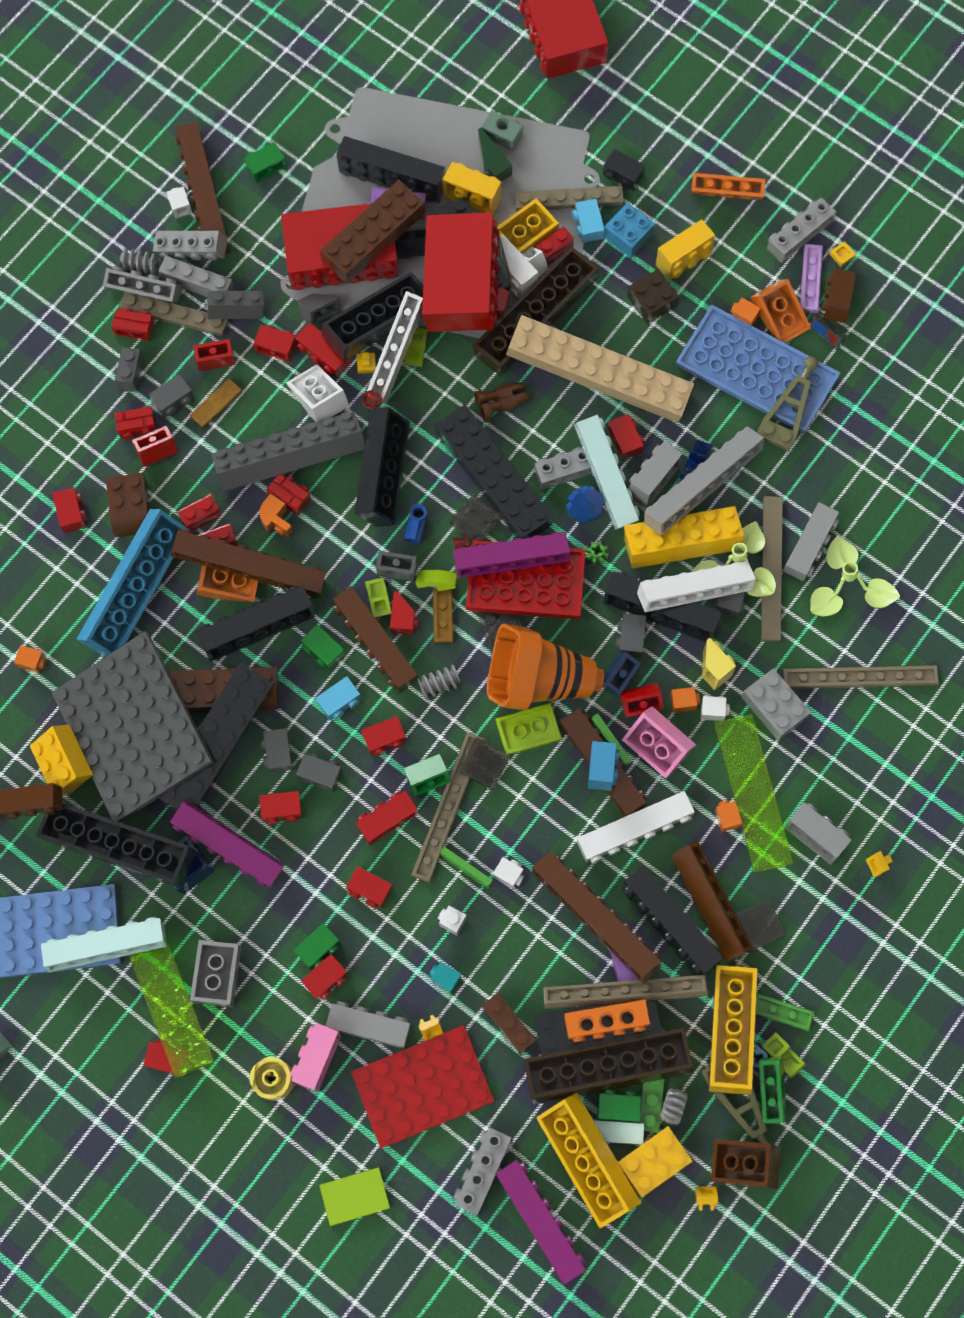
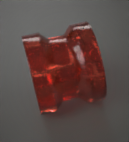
(369, 397)
(461, 542)

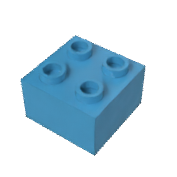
(629, 230)
(602, 763)

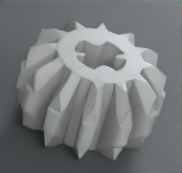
(674, 1106)

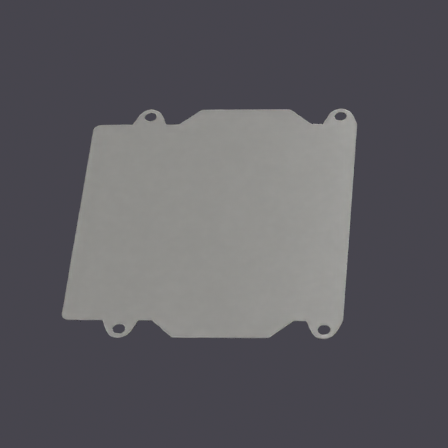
(443, 134)

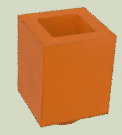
(745, 311)
(30, 659)
(684, 700)
(728, 816)

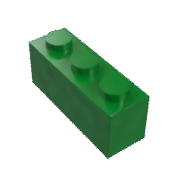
(773, 1089)

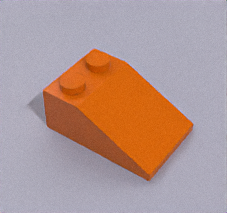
(781, 311)
(225, 586)

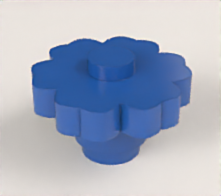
(585, 504)

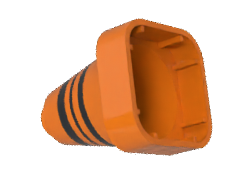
(537, 670)

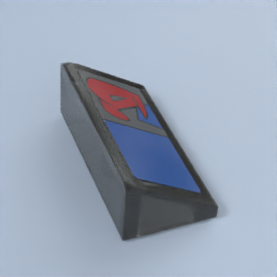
(828, 331)

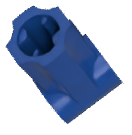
(415, 525)

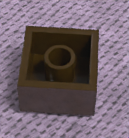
(652, 296)

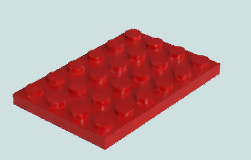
(531, 591)
(422, 1087)

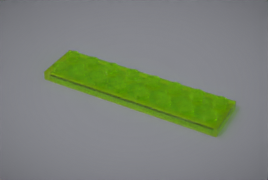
(753, 793)
(171, 1010)

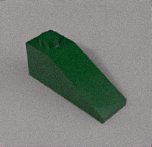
(493, 160)

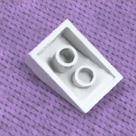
(518, 269)
(318, 393)

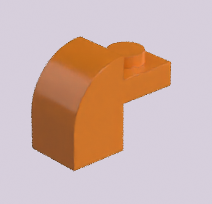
(271, 513)

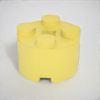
(265, 1069)

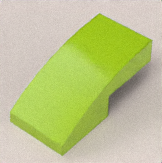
(416, 349)
(442, 579)
(378, 597)
(777, 1047)

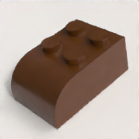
(127, 503)
(746, 1163)

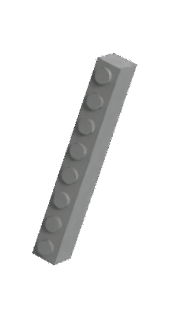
(703, 480)

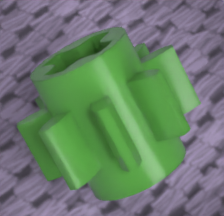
(597, 558)

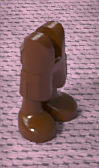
(507, 398)

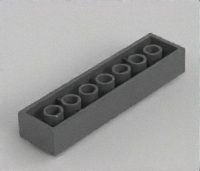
(288, 451)

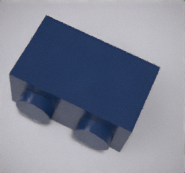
(620, 673)

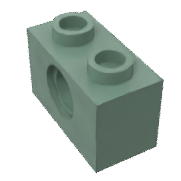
(506, 138)

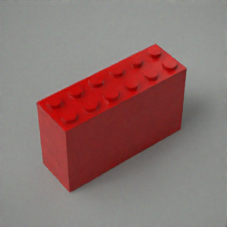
(565, 35)
(310, 231)
(460, 272)

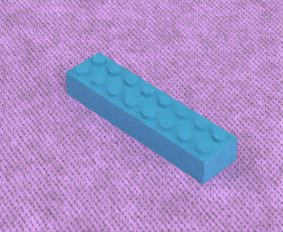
(131, 584)

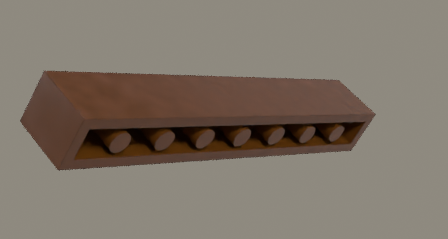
(199, 179)
(247, 563)
(596, 917)

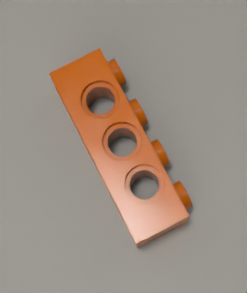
(728, 186)
(637, 1009)

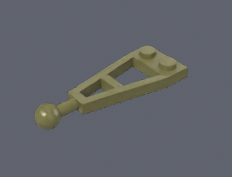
(776, 433)
(758, 1133)

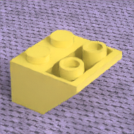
(716, 665)

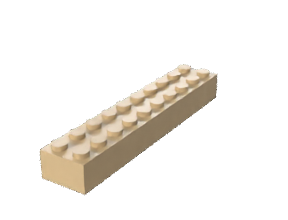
(599, 369)

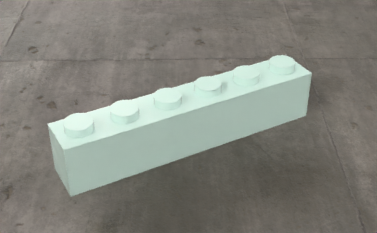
(606, 471)
(103, 944)

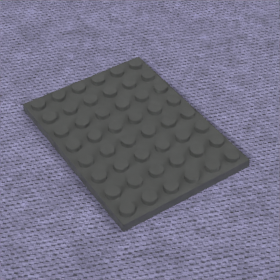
(132, 727)

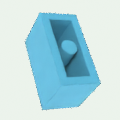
(589, 221)
(338, 699)

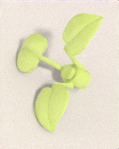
(753, 543)
(844, 555)

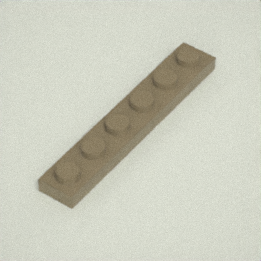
(568, 197)
(174, 314)

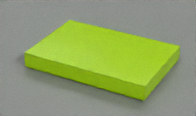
(528, 729)
(354, 1196)

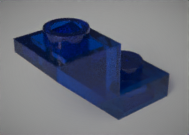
(699, 453)

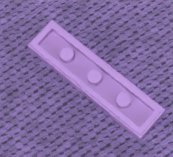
(811, 278)

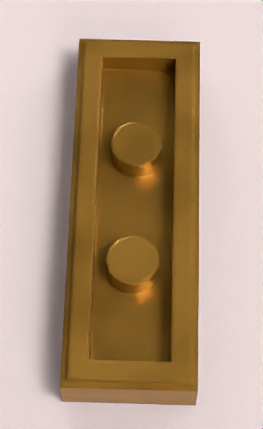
(216, 403)
(443, 616)

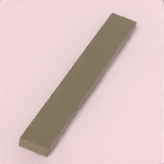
(773, 562)
(861, 677)
(443, 817)
(625, 991)

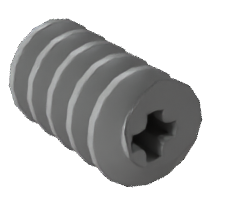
(138, 262)
(439, 681)

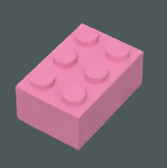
(658, 742)
(315, 1057)

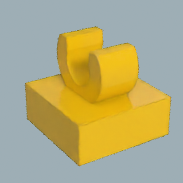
(842, 254)
(366, 363)
(878, 863)
(430, 1028)
(706, 1196)

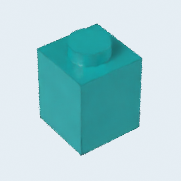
(445, 977)

